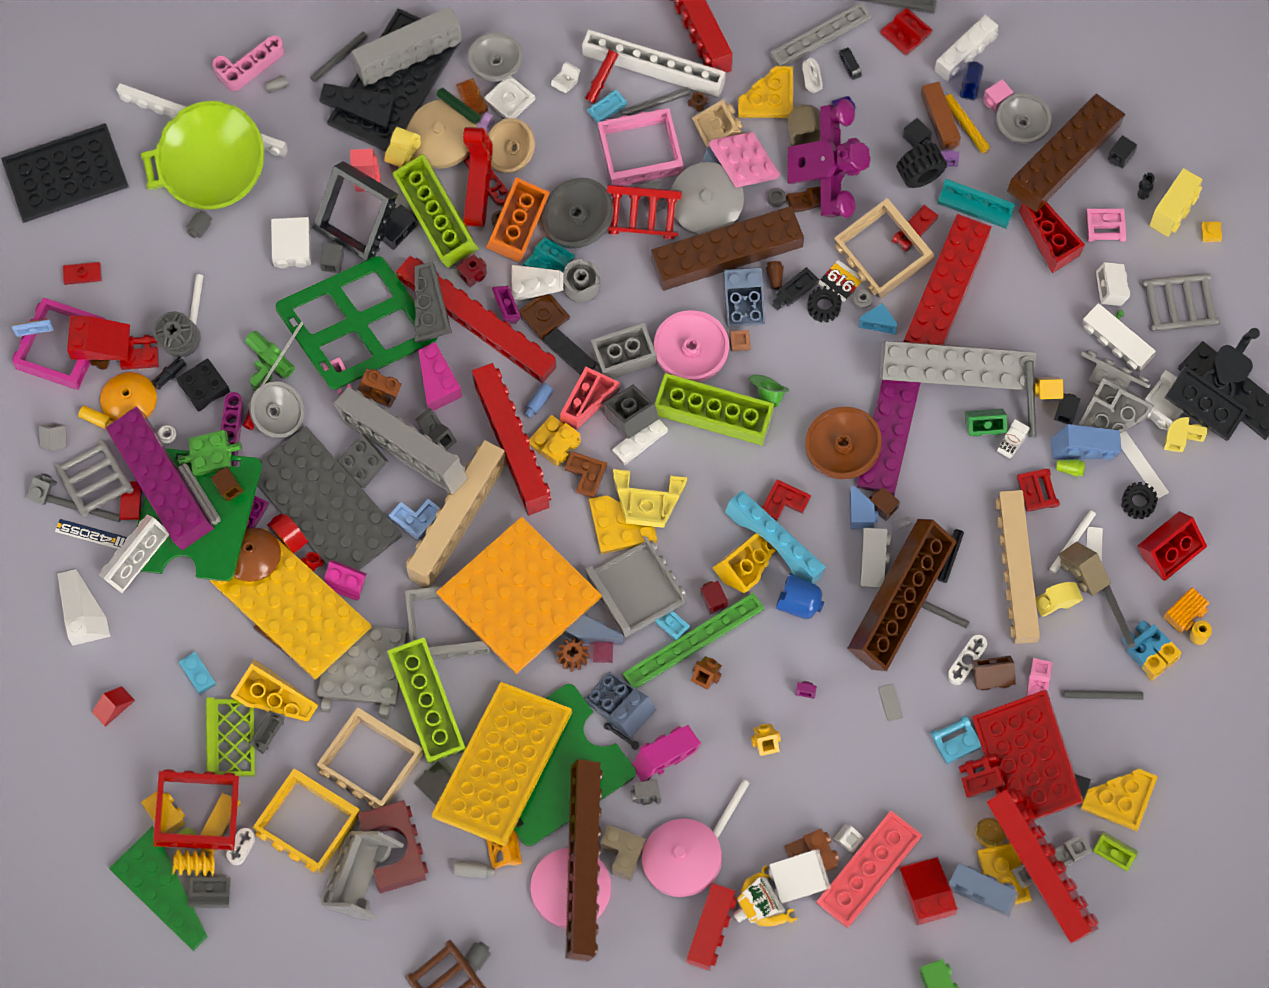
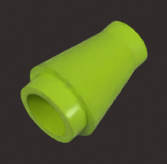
(1072, 467)

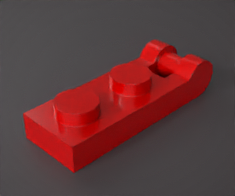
(920, 223)

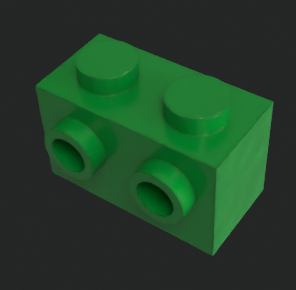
(986, 422)

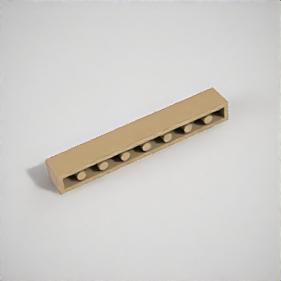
(1018, 567)

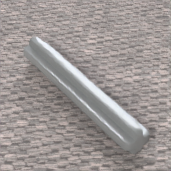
(199, 494)

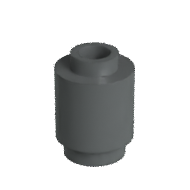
(199, 224)
(477, 955)

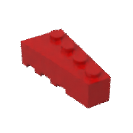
(1052, 236)

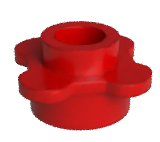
(312, 560)

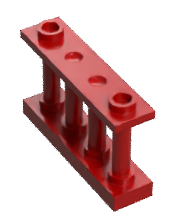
(653, 195)

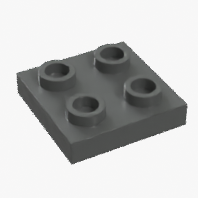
(363, 460)

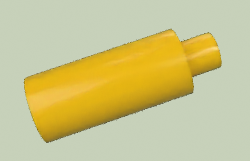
(94, 417)

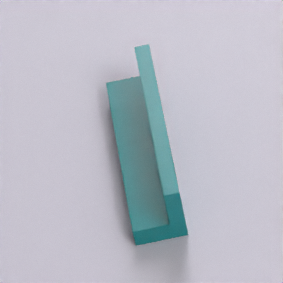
(974, 203)

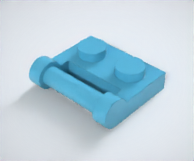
(958, 746)

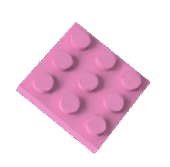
(744, 159)

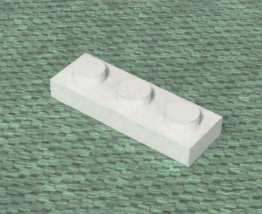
(632, 447)

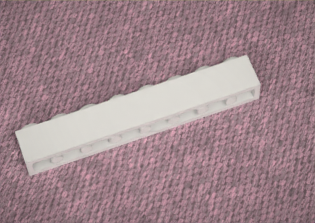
(655, 63)

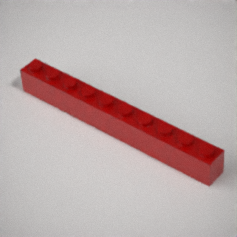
(486, 325)

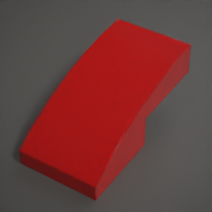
(131, 503)

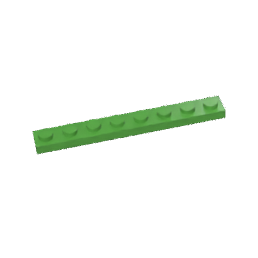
(693, 641)

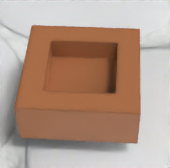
(740, 340)

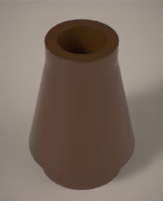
(775, 274)

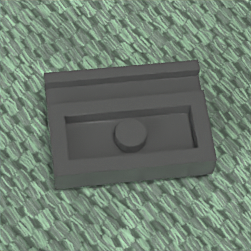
(209, 892)

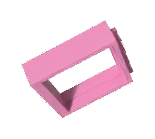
(648, 172)

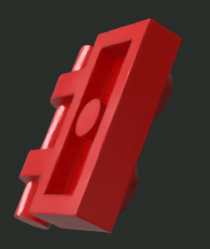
(142, 357)
(983, 781)

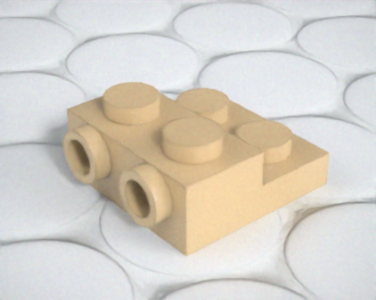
(717, 122)

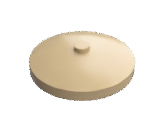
(440, 134)

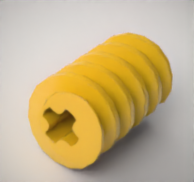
(193, 862)

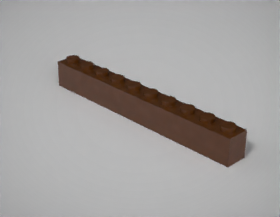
(583, 861)

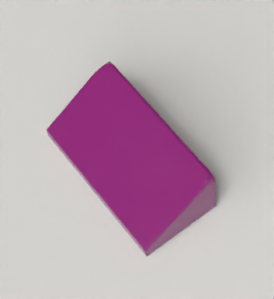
(506, 304)

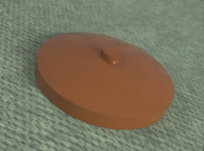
(843, 443)

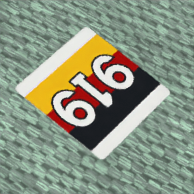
(841, 279)

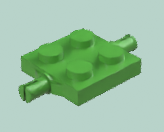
(210, 453)

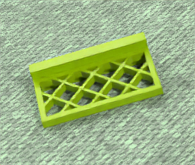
(213, 734)

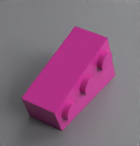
(438, 378)
(665, 751)

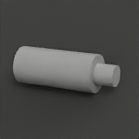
(473, 869)

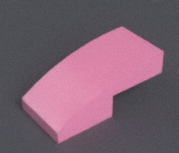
(1039, 676)

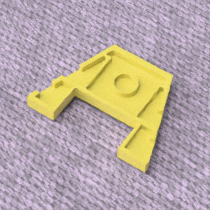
(647, 506)

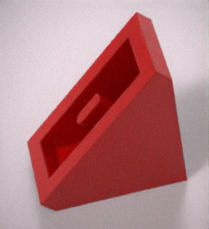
(112, 704)

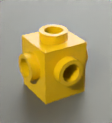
(766, 739)

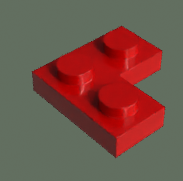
(785, 495)

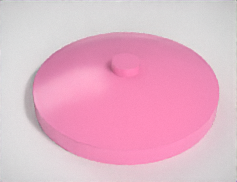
(691, 345)
(682, 857)
(550, 887)

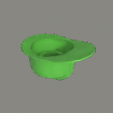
(769, 389)

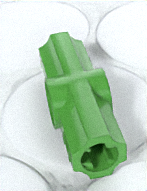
(269, 353)

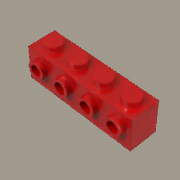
(710, 927)

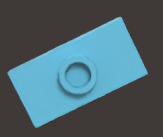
(607, 106)

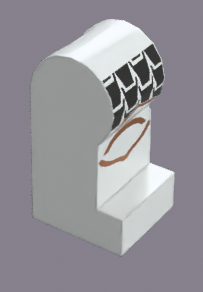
(1013, 439)

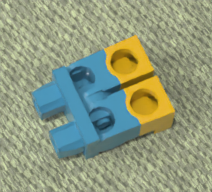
(1152, 650)

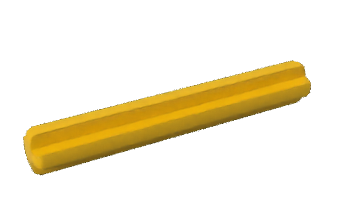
(967, 124)

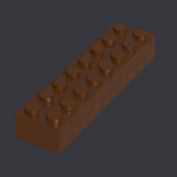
(1065, 152)
(727, 248)
(902, 594)

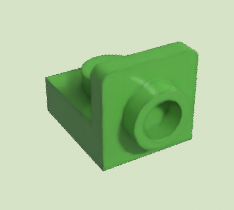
(258, 377)

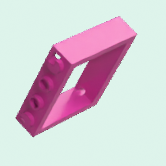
(81, 366)

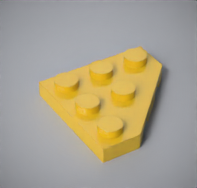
(769, 96)
(611, 528)
(1122, 798)

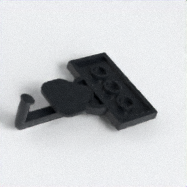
(1207, 397)

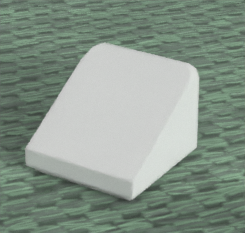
(848, 838)

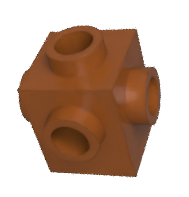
(706, 672)

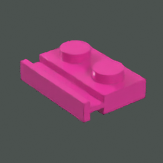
(345, 579)

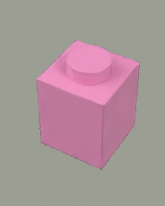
(996, 95)

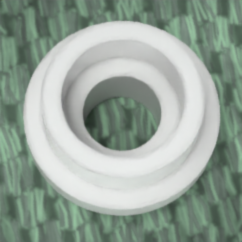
(167, 429)

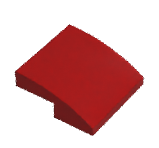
(906, 31)

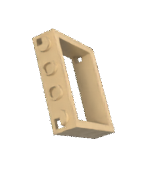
(861, 224)
(383, 730)

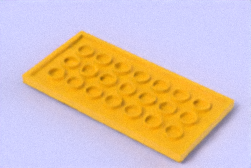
(298, 613)
(502, 763)

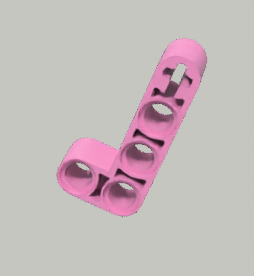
(270, 49)

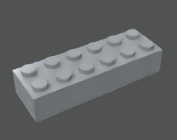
(407, 46)

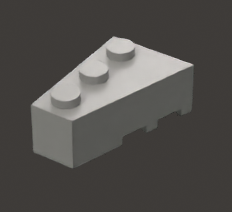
(874, 557)

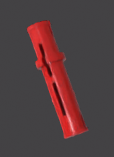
(600, 79)

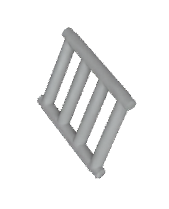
(1175, 323)
(110, 460)

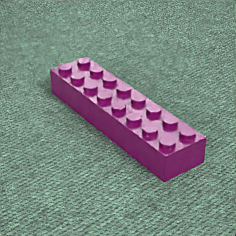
(159, 478)

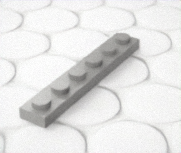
(820, 35)

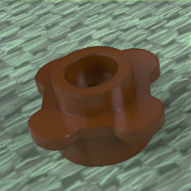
(698, 96)
(100, 364)

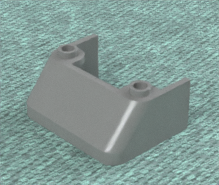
(354, 872)

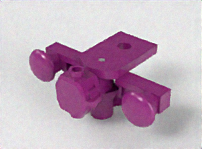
(830, 160)

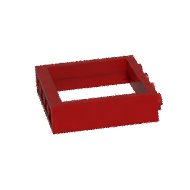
(196, 841)

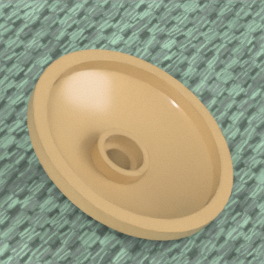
(505, 137)

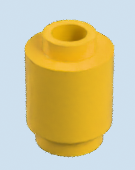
(1200, 632)

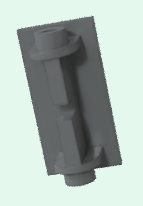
(266, 731)

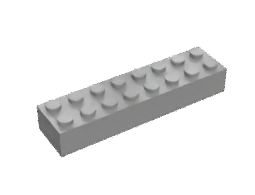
(954, 365)
(401, 440)

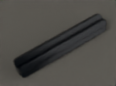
(946, 570)

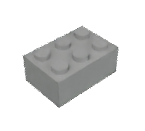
(624, 351)

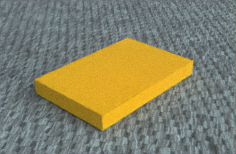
(999, 864)

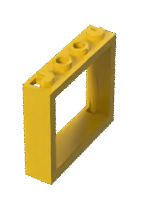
(322, 792)

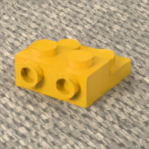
(555, 440)

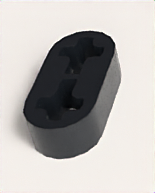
(850, 63)

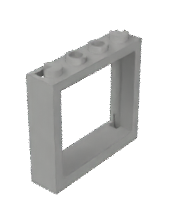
(446, 651)

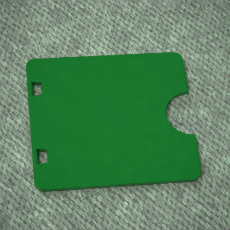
(219, 549)
(550, 799)

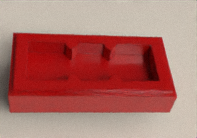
(82, 273)

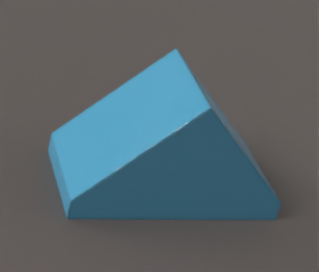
(878, 320)

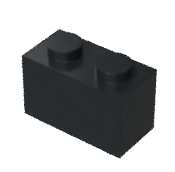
(400, 226)

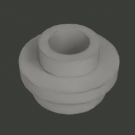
(862, 303)

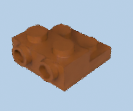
(379, 388)
(815, 841)

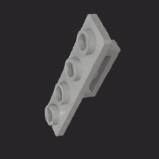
(1108, 369)

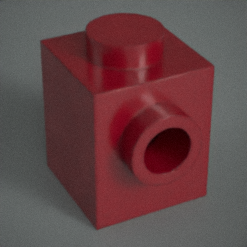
(713, 596)

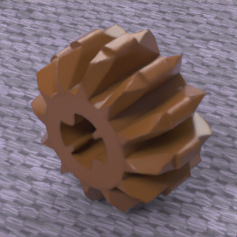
(578, 659)

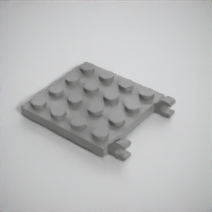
(364, 672)

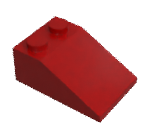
(97, 339)
(928, 891)

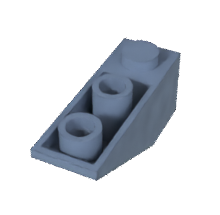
(593, 631)

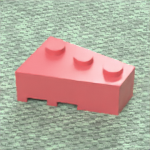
(366, 162)
(588, 397)

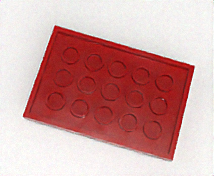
(1030, 753)

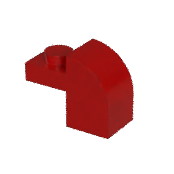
(287, 532)

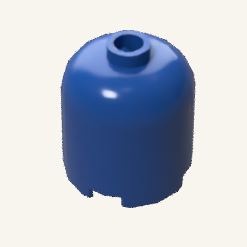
(800, 598)

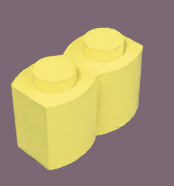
(402, 147)

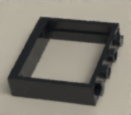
(388, 197)

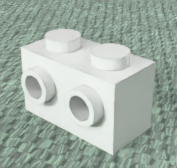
(1112, 284)

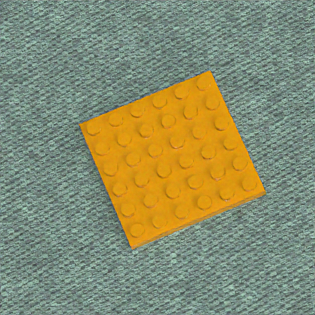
(518, 595)

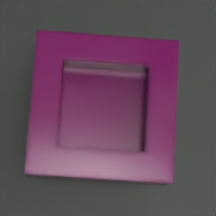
(806, 689)

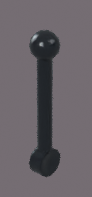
(634, 744)

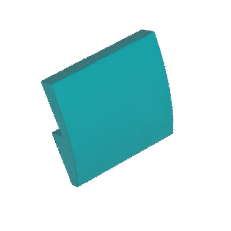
(549, 256)

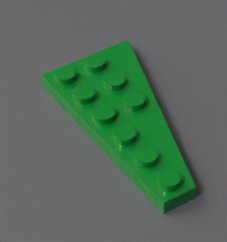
(149, 876)

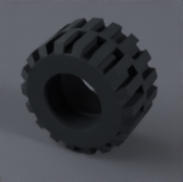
(921, 165)

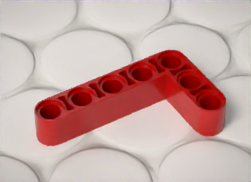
(479, 174)

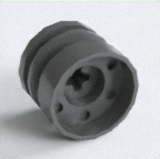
(182, 342)

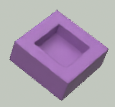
(951, 157)

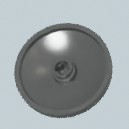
(577, 213)

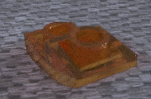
(471, 96)

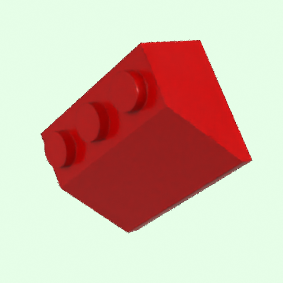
(1172, 545)

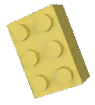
(1176, 203)

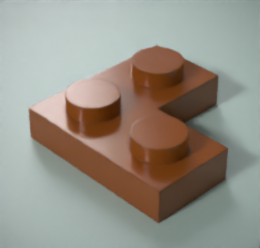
(590, 470)

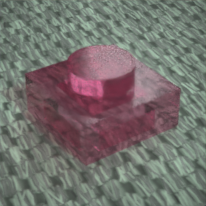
(603, 652)

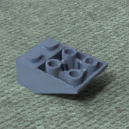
(744, 296)
(620, 704)

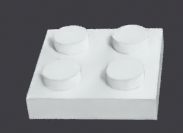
(509, 98)

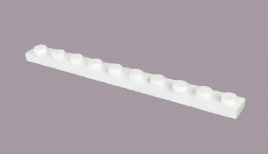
(171, 109)

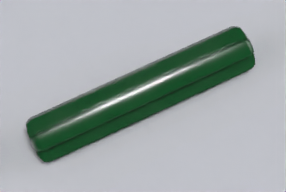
(458, 105)

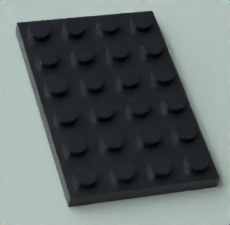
(64, 172)

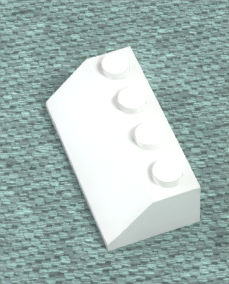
(134, 553)

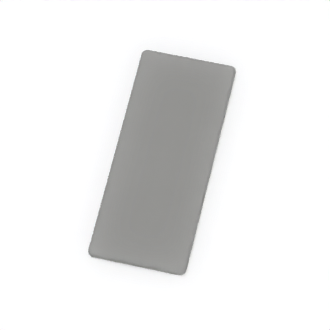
(890, 702)

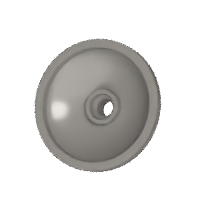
(495, 48)
(1023, 109)
(286, 405)

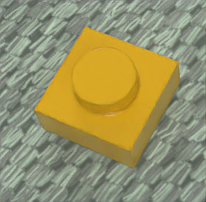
(1211, 231)

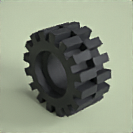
(824, 293)
(1135, 510)

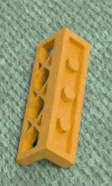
(511, 852)

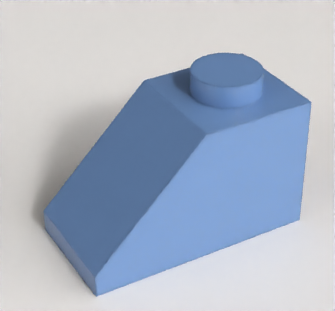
(861, 510)

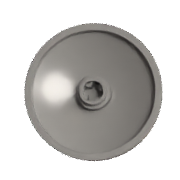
(707, 198)

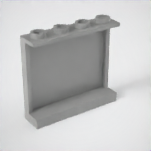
(637, 587)

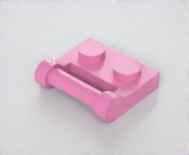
(1106, 220)

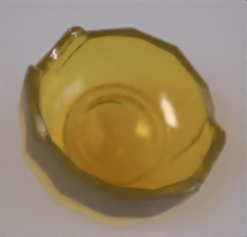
(989, 833)

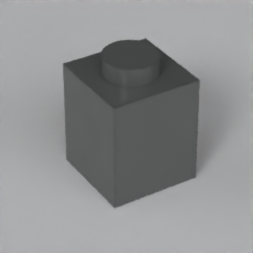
(332, 257)

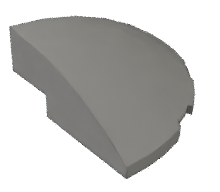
(1115, 407)

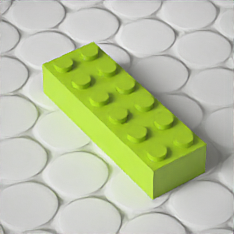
(435, 211)
(714, 409)
(426, 700)

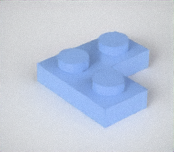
(414, 522)

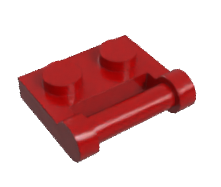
(1032, 491)

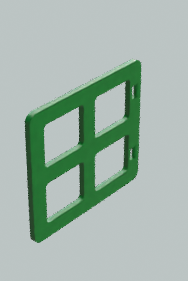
(354, 321)

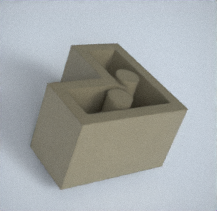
(1086, 566)
(626, 847)

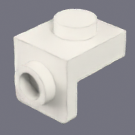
(566, 78)

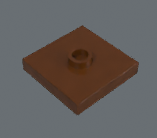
(543, 315)

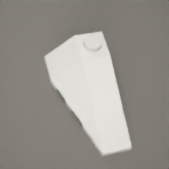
(81, 612)

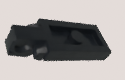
(795, 288)

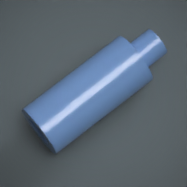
(538, 400)

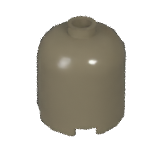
(804, 125)

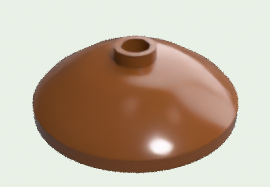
(263, 557)

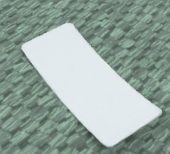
(1094, 539)

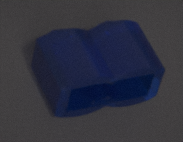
(971, 80)

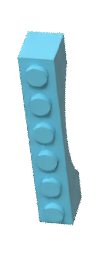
(750, 515)

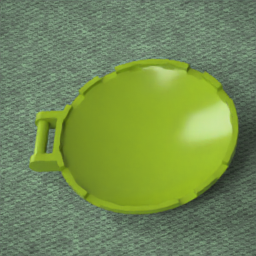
(207, 156)

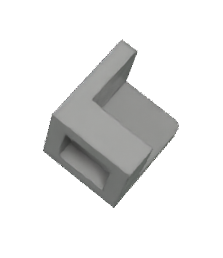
(52, 436)

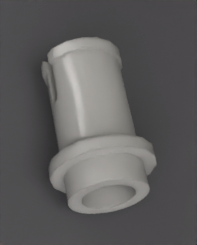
(277, 83)

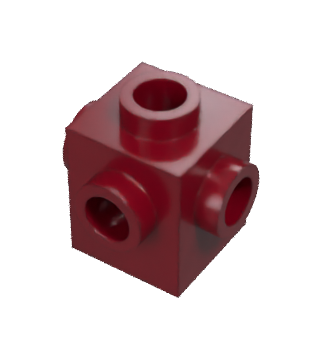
(472, 270)

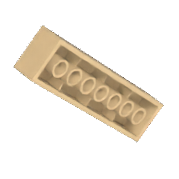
(456, 515)

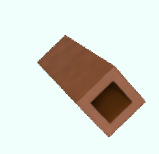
(940, 116)

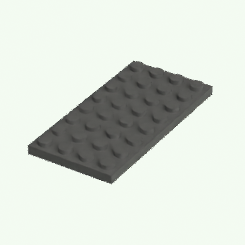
(325, 502)

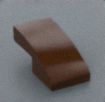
(805, 200)

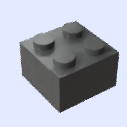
(630, 411)

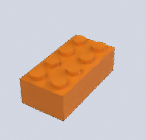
(517, 220)

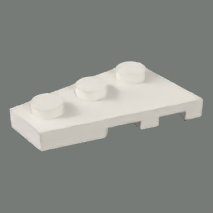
(534, 282)

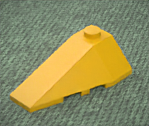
(745, 564)
(268, 691)

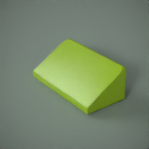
(1115, 851)

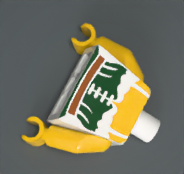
(760, 902)

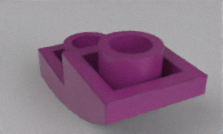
(257, 511)

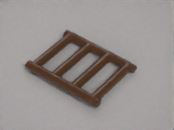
(461, 964)

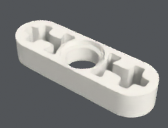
(955, 668)

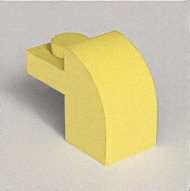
(1180, 431)
(1058, 596)

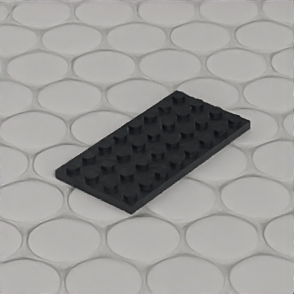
(408, 85)

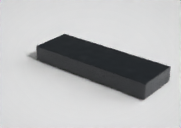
(569, 351)

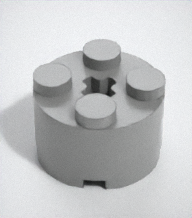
(581, 280)

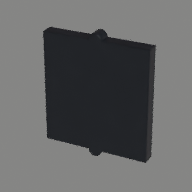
(434, 782)

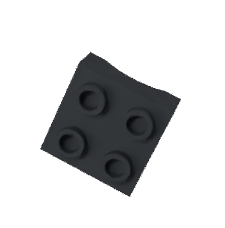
(203, 384)

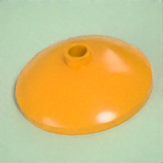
(141, 394)

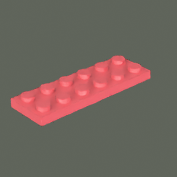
(869, 869)

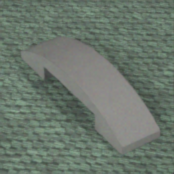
(1068, 853)

